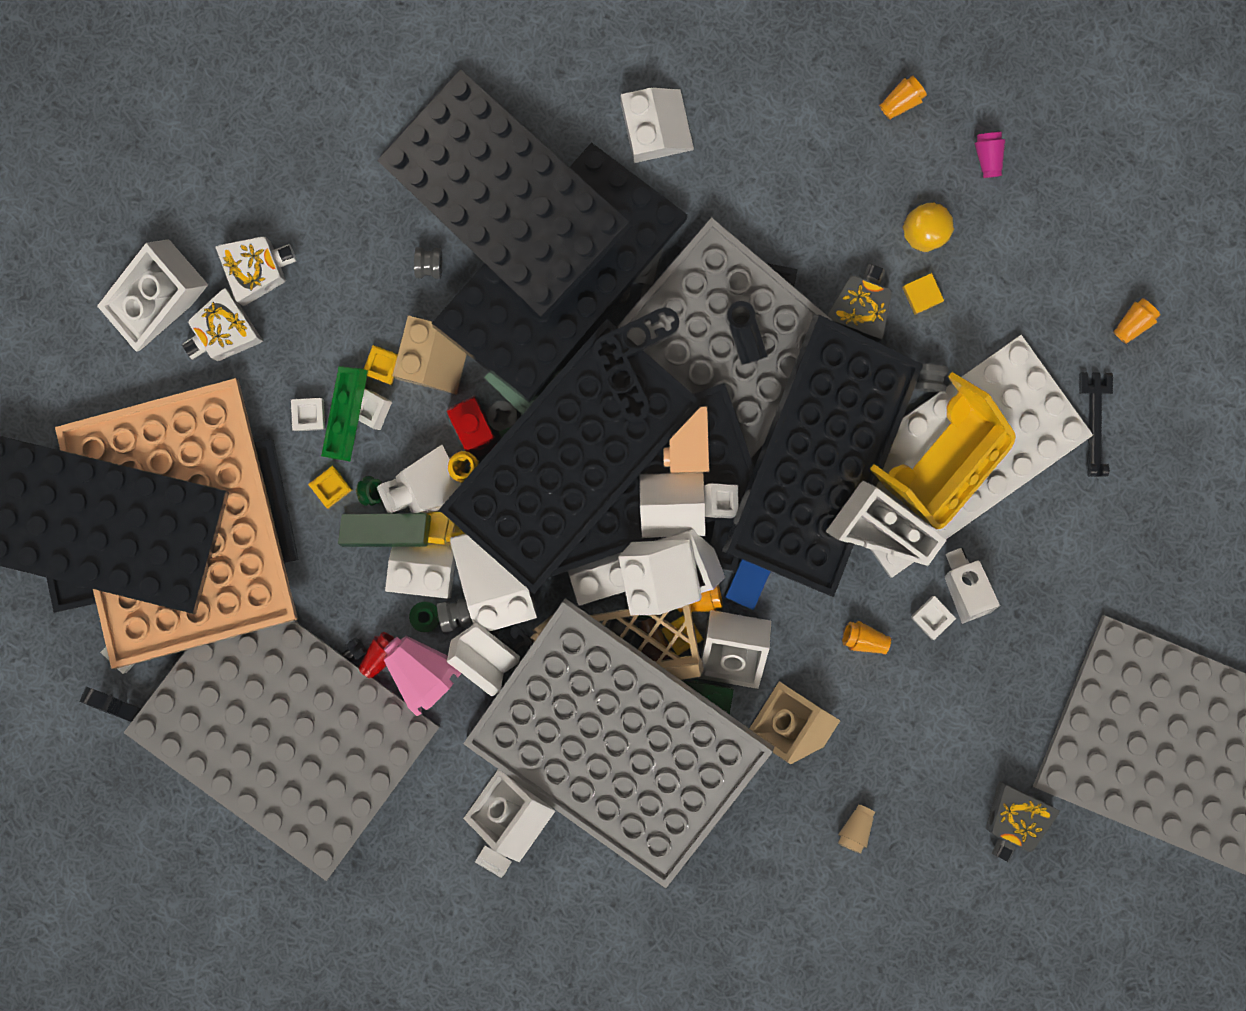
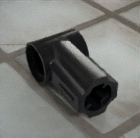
(746, 336)

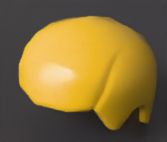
(928, 227)

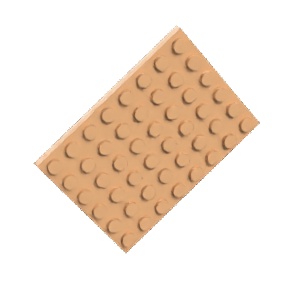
(208, 442)

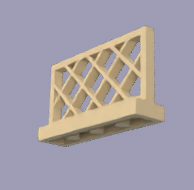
(681, 667)

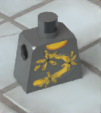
(863, 304)
(1018, 820)

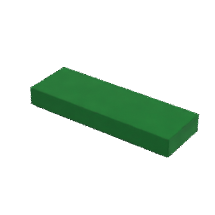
(344, 413)

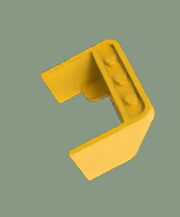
(956, 461)

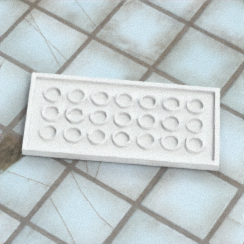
(1032, 405)

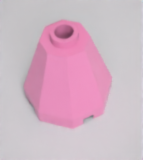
(418, 672)

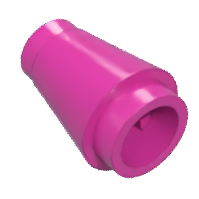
(990, 153)

